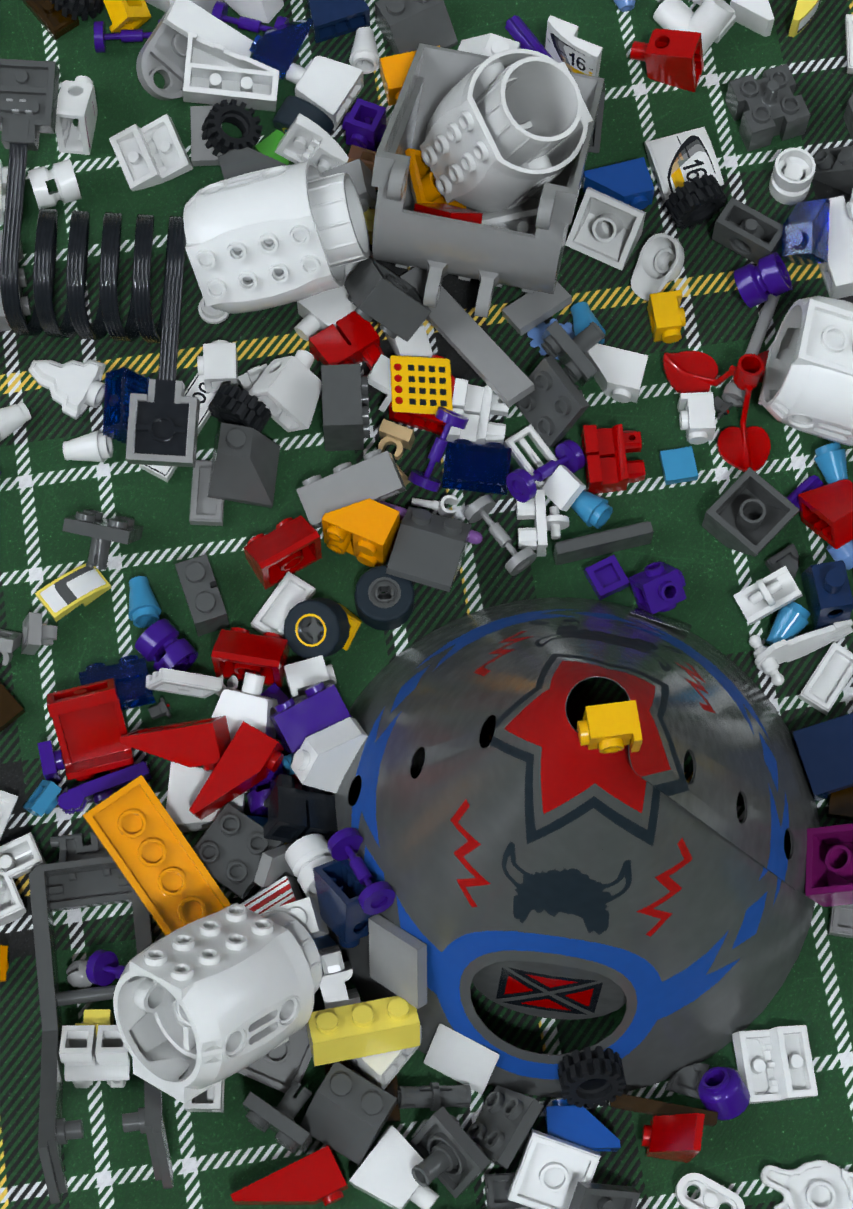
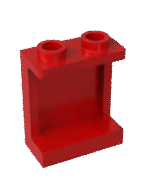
(89, 729)

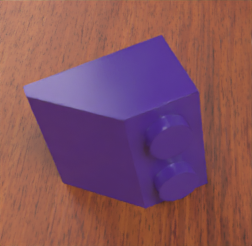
(308, 715)

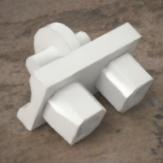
(537, 537)
(767, 595)

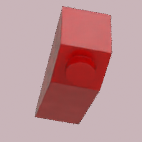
(185, 743)
(241, 767)
(674, 1136)
(300, 1183)

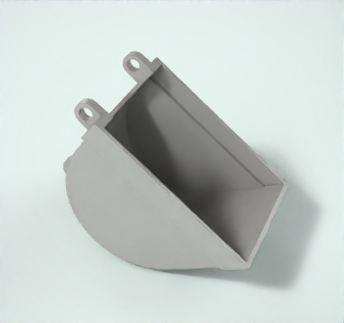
(454, 245)

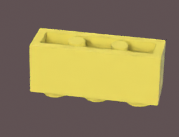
(362, 1030)

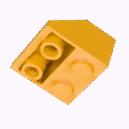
(362, 530)

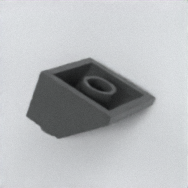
(243, 466)

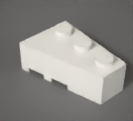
(220, 74)

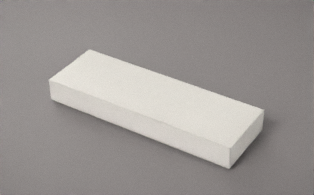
(186, 16)

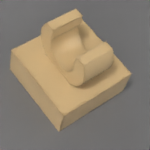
(396, 435)

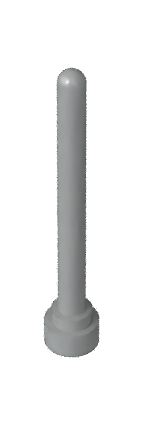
(732, 392)

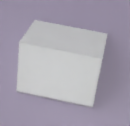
(606, 229)

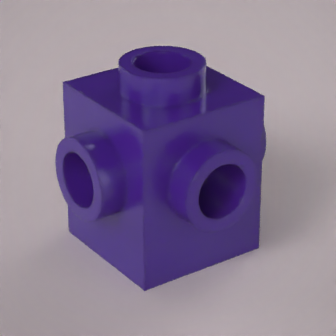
(365, 125)
(658, 587)

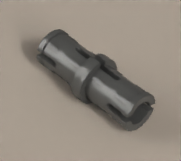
(434, 1096)

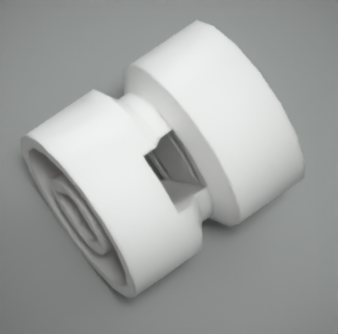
(792, 176)
(65, 182)
(304, 856)

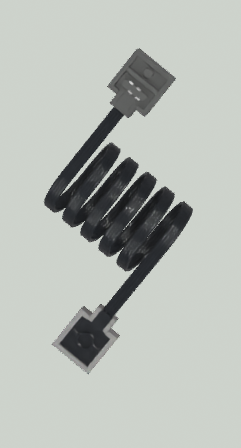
(165, 420)

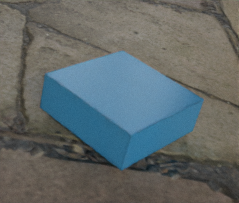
(678, 465)

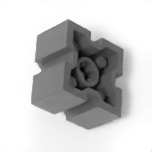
(767, 107)

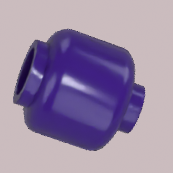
(724, 1092)

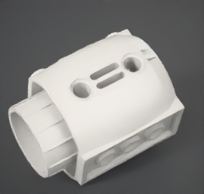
(505, 130)
(274, 236)
(812, 369)
(215, 997)

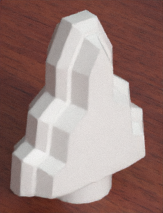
(71, 384)

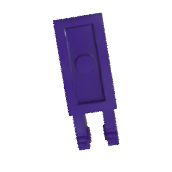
(101, 788)

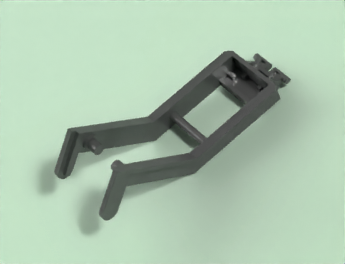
(81, 880)

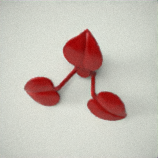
(696, 372)

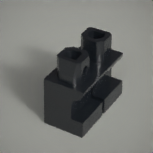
(298, 812)

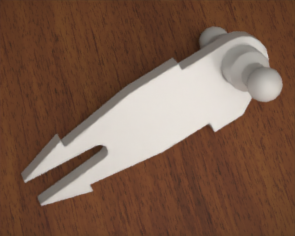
(786, 651)

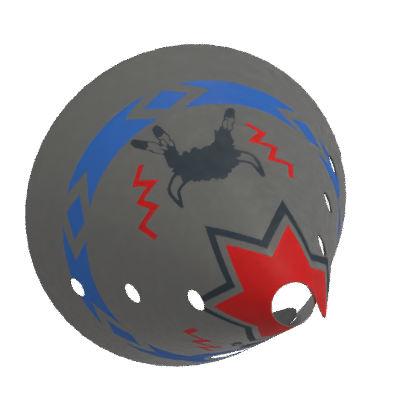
(574, 869)

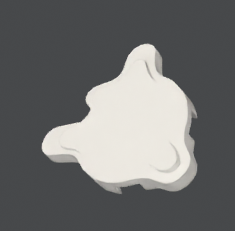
(811, 1186)

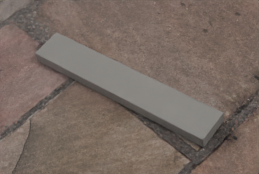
(473, 344)

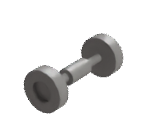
(480, 509)

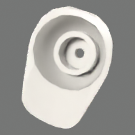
(657, 265)

